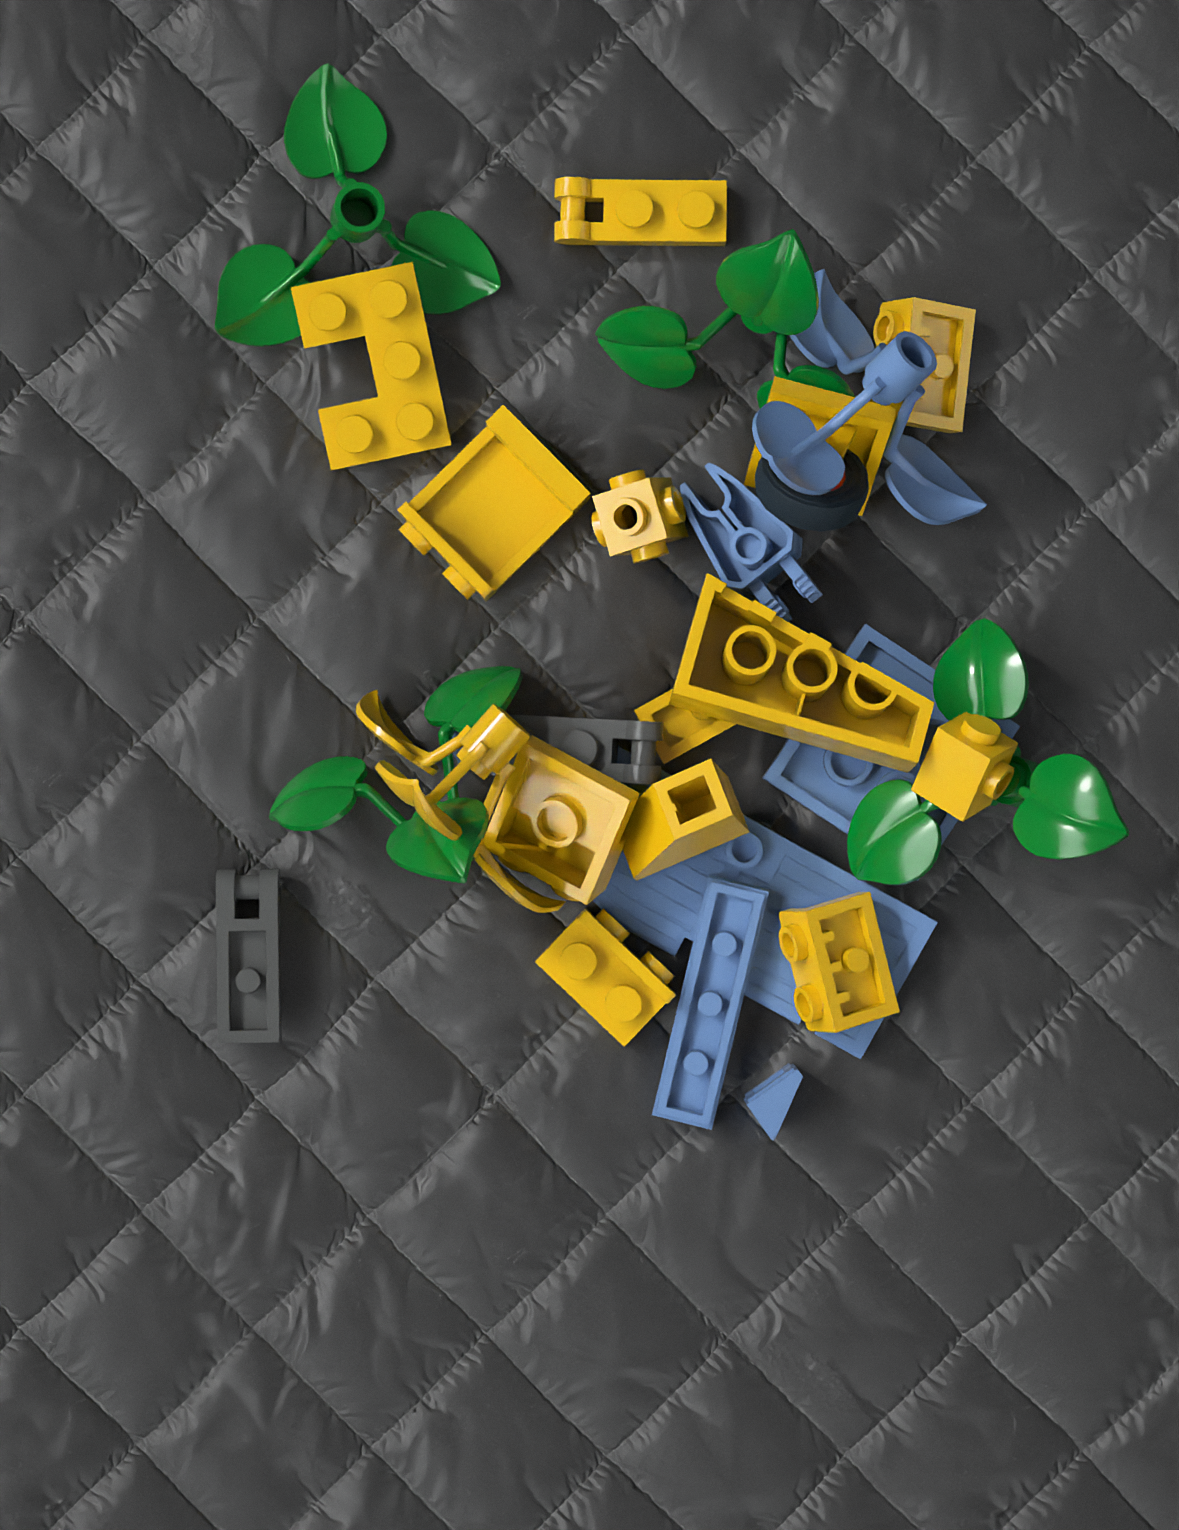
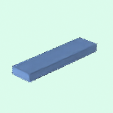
(710, 1001)

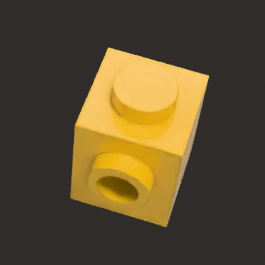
(966, 766)

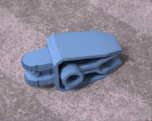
(748, 542)

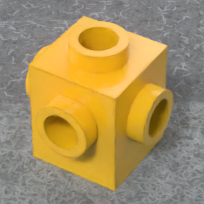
(658, 516)

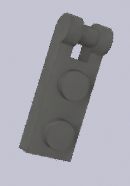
(597, 744)
(248, 958)

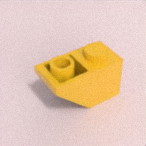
(682, 819)

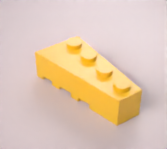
(793, 684)

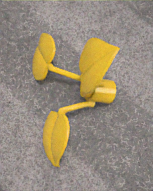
(485, 750)

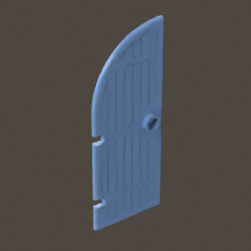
(669, 903)

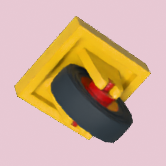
(857, 441)

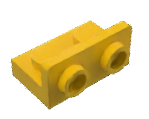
(950, 335)
(837, 963)
(607, 975)

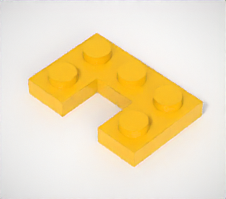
(409, 404)

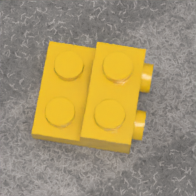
(560, 821)

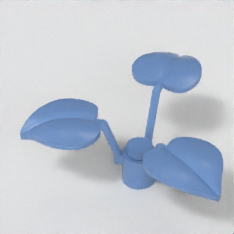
(892, 375)

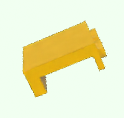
(493, 506)

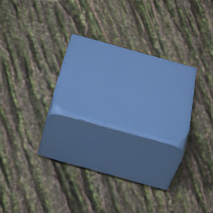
(773, 1097)

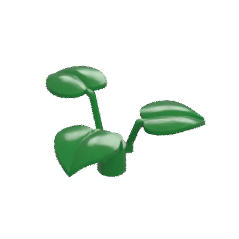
(337, 132)
(763, 283)
(331, 786)
(1060, 802)

